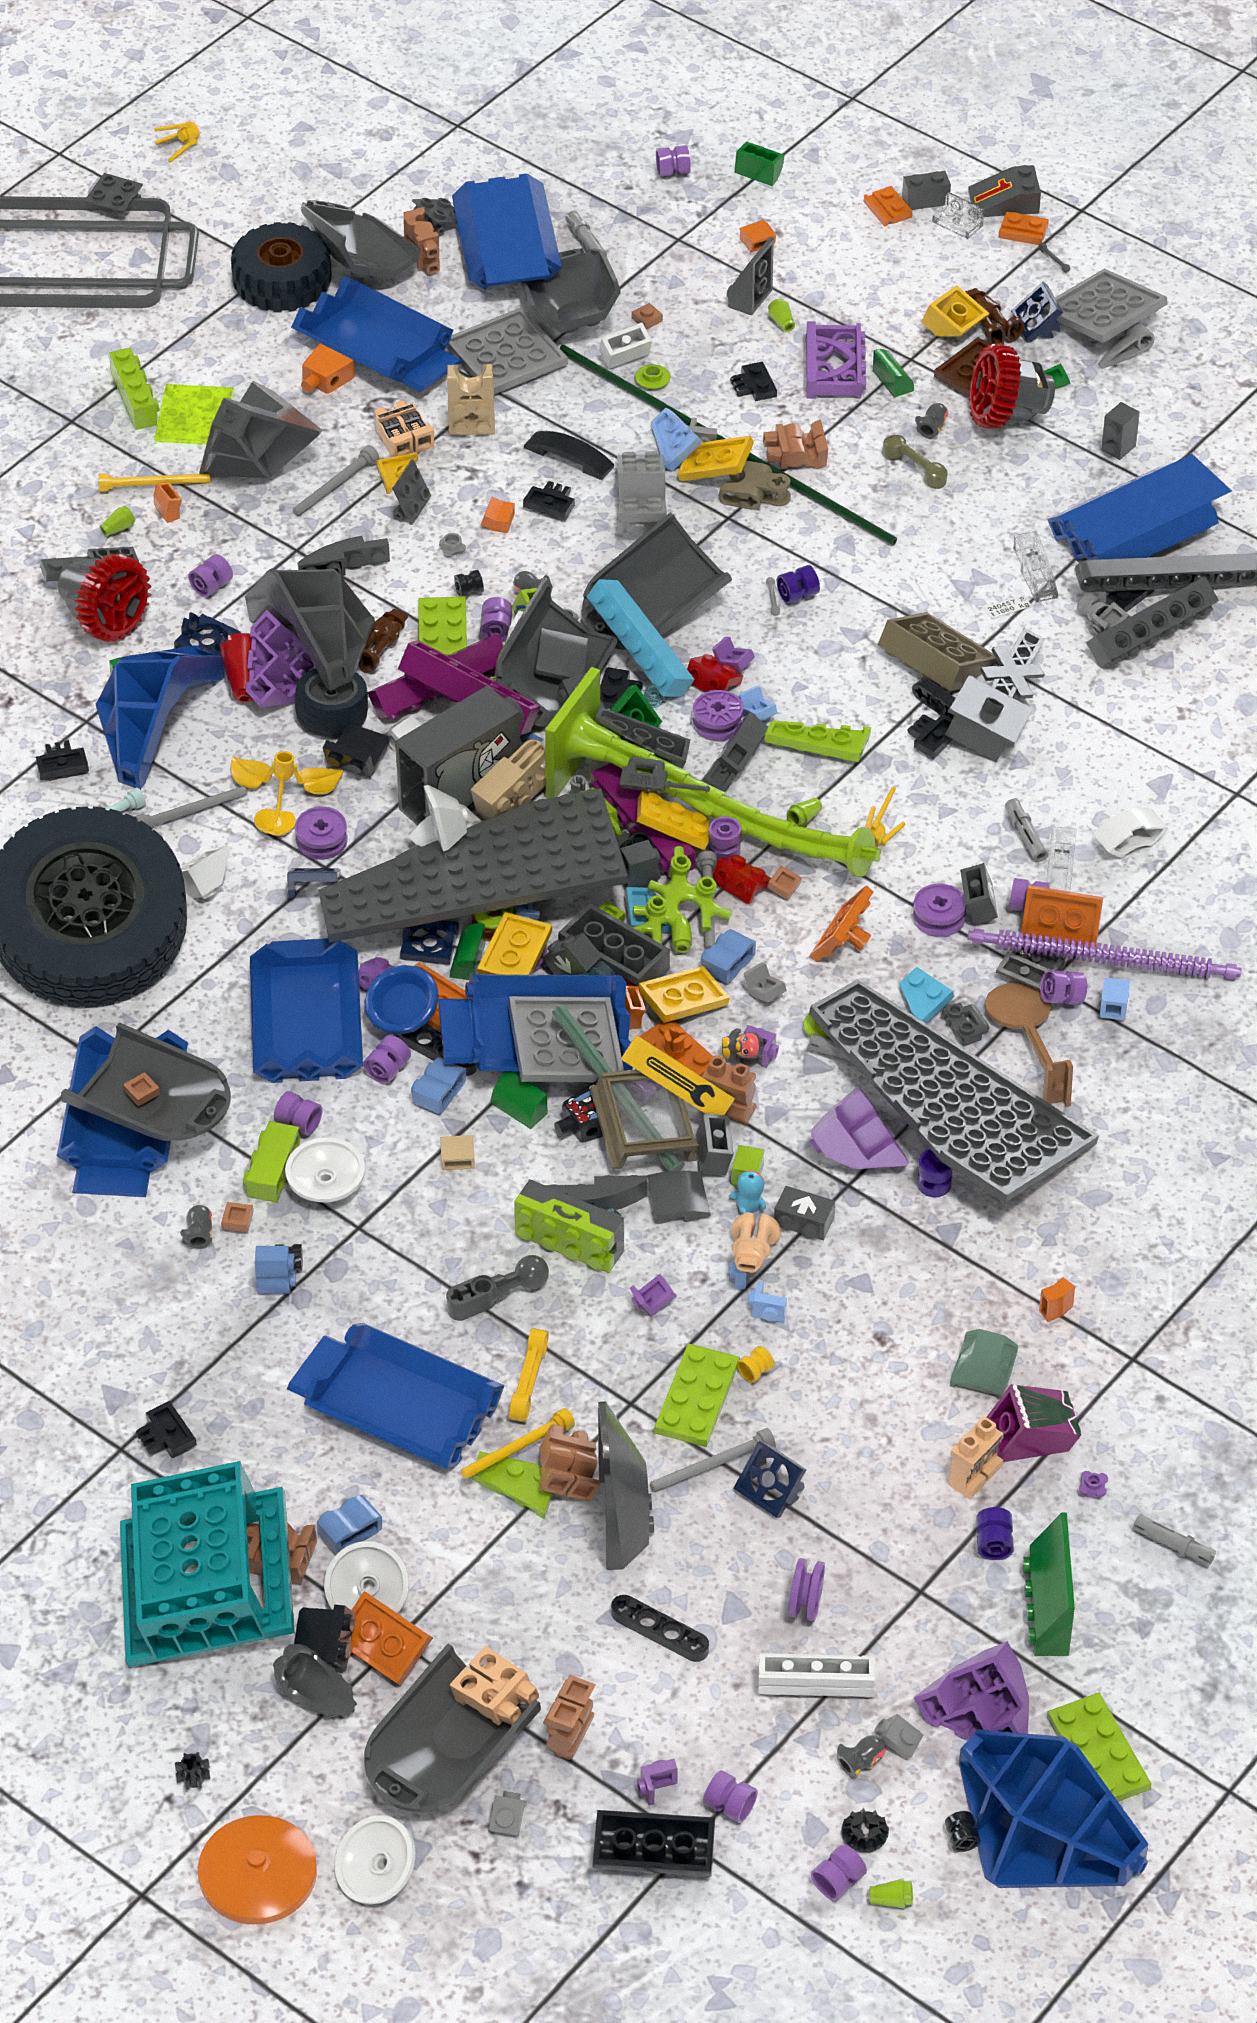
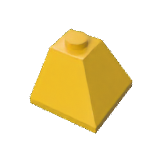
(953, 313)

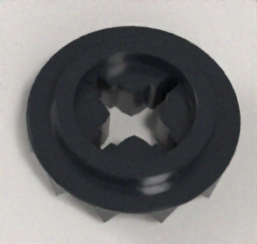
(854, 1835)

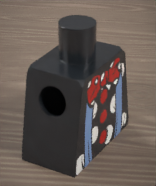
(580, 1117)

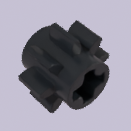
(192, 1770)

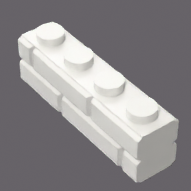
(816, 1675)

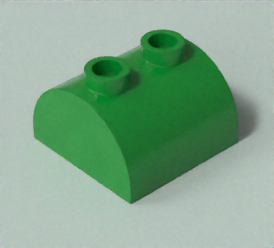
(635, 705)

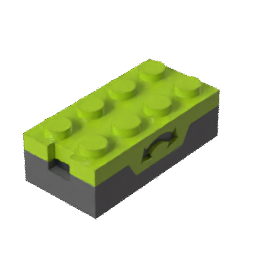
(569, 1226)

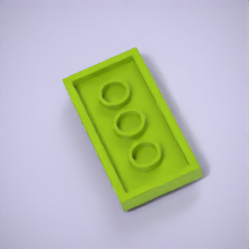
(443, 623)
(697, 1395)
(1100, 1739)

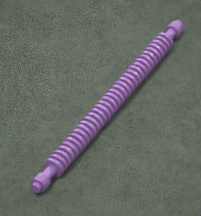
(1229, 971)

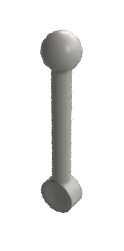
(775, 610)

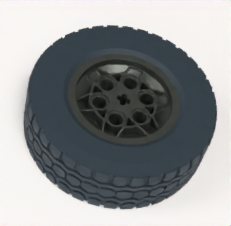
(77, 959)

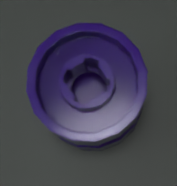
(797, 584)
(933, 1175)
(994, 1533)

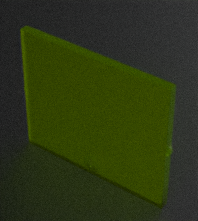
(189, 412)

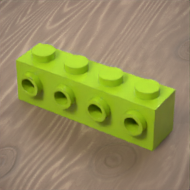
(133, 388)

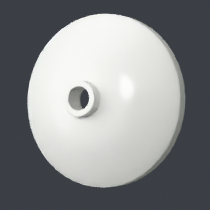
(325, 1169)
(364, 1563)
(362, 1858)

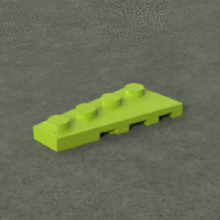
(818, 739)

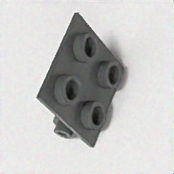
(113, 192)
(437, 212)
(411, 493)

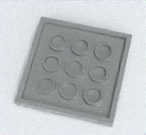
(1106, 305)
(512, 345)
(545, 1048)

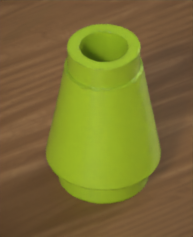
(781, 314)
(119, 520)
(804, 811)
(893, 1893)

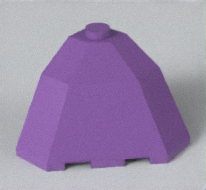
(275, 662)
(856, 1135)
(979, 1695)

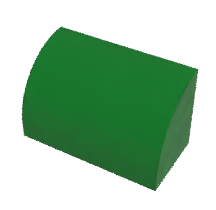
(759, 163)
(891, 373)
(468, 952)
(519, 1099)

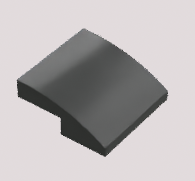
(560, 654)
(1028, 967)
(678, 1195)

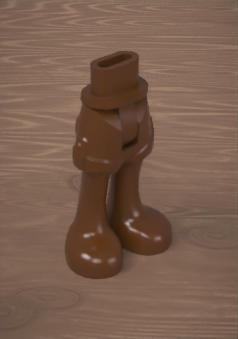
(1002, 328)
(384, 634)

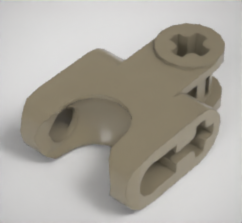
(756, 486)

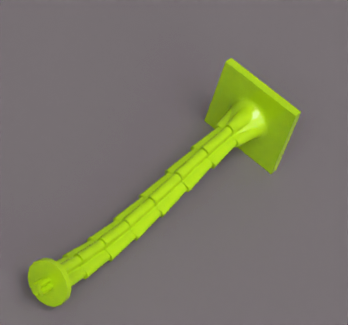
(577, 736)

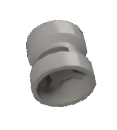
(1091, 603)

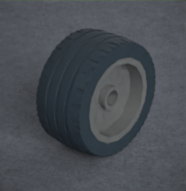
(327, 710)

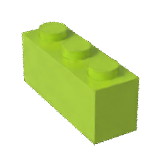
(268, 1163)

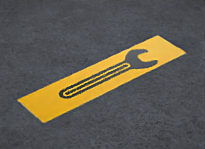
(676, 1077)

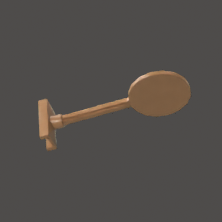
(1023, 1008)

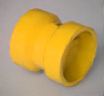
(753, 1366)

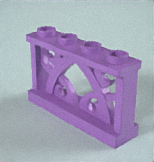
(827, 382)

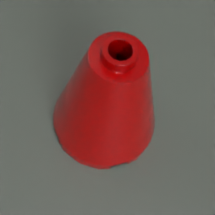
(235, 661)

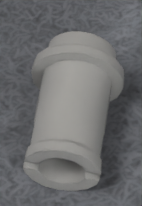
(579, 785)

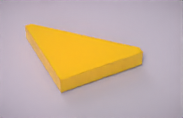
(392, 468)

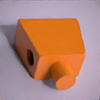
(326, 370)

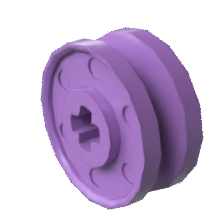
(717, 714)
(321, 833)
(939, 910)
(806, 1589)

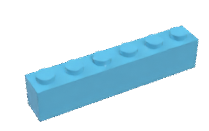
(640, 638)

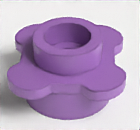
(1093, 1490)

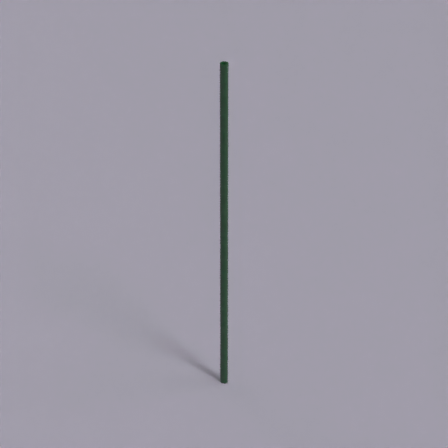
(794, 483)

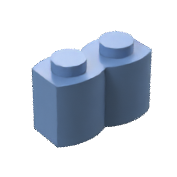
(728, 955)
(438, 1085)
(274, 1269)
(349, 1524)

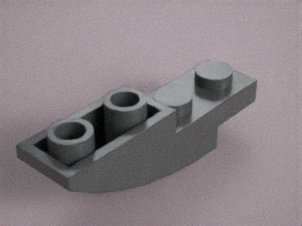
(347, 554)
(53, 567)
(736, 752)
(608, 1191)

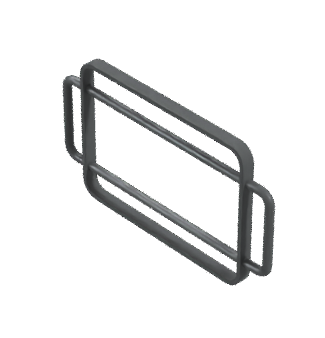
(96, 301)

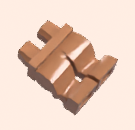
(422, 235)
(794, 447)
(737, 1083)
(568, 1453)
(300, 1550)
(569, 1717)

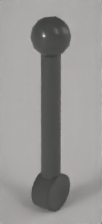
(1043, 248)

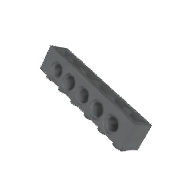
(1198, 593)

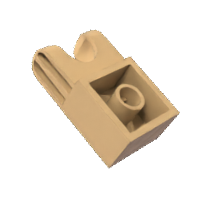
(471, 402)
(511, 781)

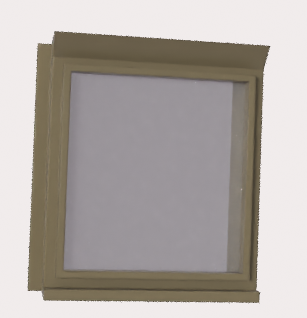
(640, 1117)

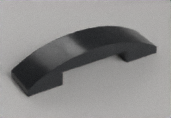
(592, 461)

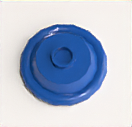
(401, 999)

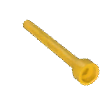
(108, 482)
(562, 1418)

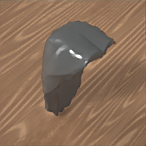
(313, 1682)

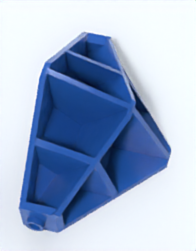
(141, 696)
(1046, 1814)

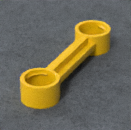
(521, 1400)

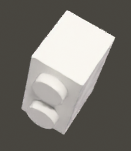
(625, 345)

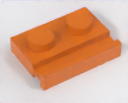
(888, 206)
(1023, 228)

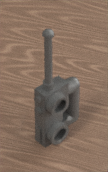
(652, 782)
(965, 1030)

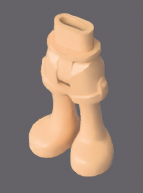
(752, 1252)

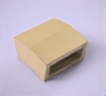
(457, 1152)

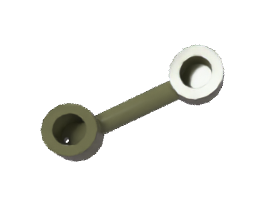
(935, 473)

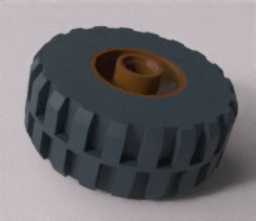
(281, 266)

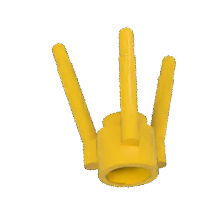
(187, 132)
(878, 828)

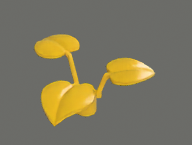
(253, 773)

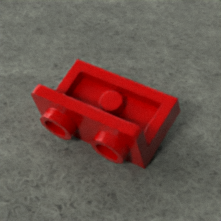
(712, 675)
(740, 877)

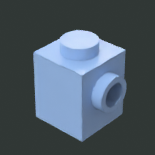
(1114, 993)

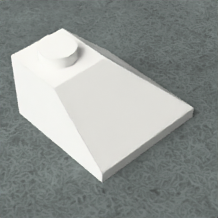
(446, 817)
(205, 872)

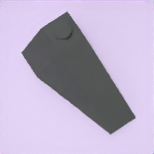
(663, 743)

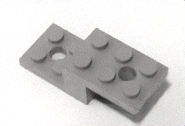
(641, 487)

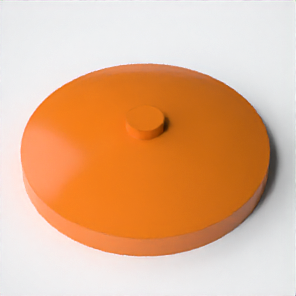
(257, 1869)

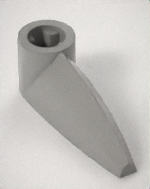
(1136, 341)

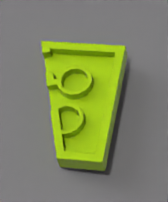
(518, 1481)

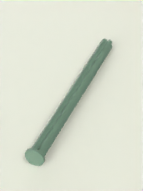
(600, 1066)

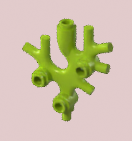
(665, 907)

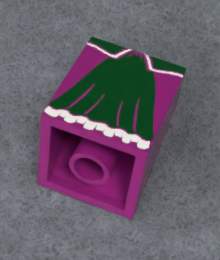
(1034, 1422)

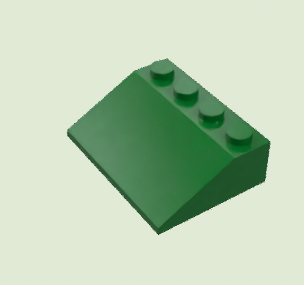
(1050, 1590)

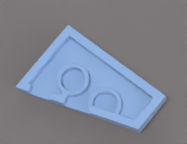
(674, 438)

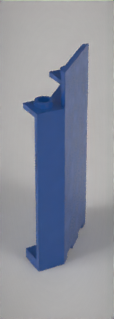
(506, 231)
(379, 334)
(1143, 513)
(305, 1010)
(481, 1028)
(106, 1154)
(397, 1393)

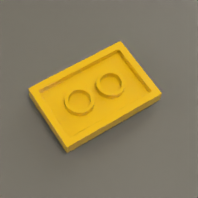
(716, 459)
(673, 819)
(515, 946)
(683, 994)

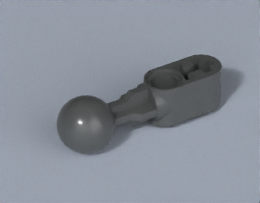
(468, 1297)

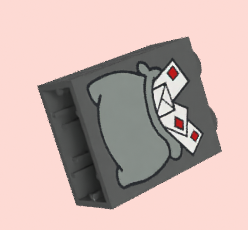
(456, 750)

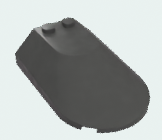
(360, 242)
(577, 293)
(662, 575)
(517, 658)
(191, 1089)
(626, 1491)
(434, 1747)

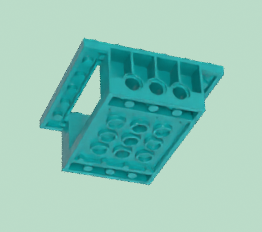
(214, 1606)

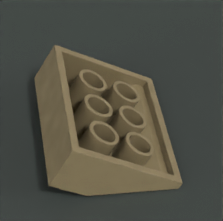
(934, 650)

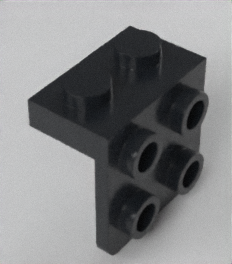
(356, 750)
(327, 1633)

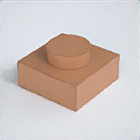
(647, 315)
(784, 882)
(141, 1089)
(237, 1217)

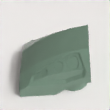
(985, 1362)

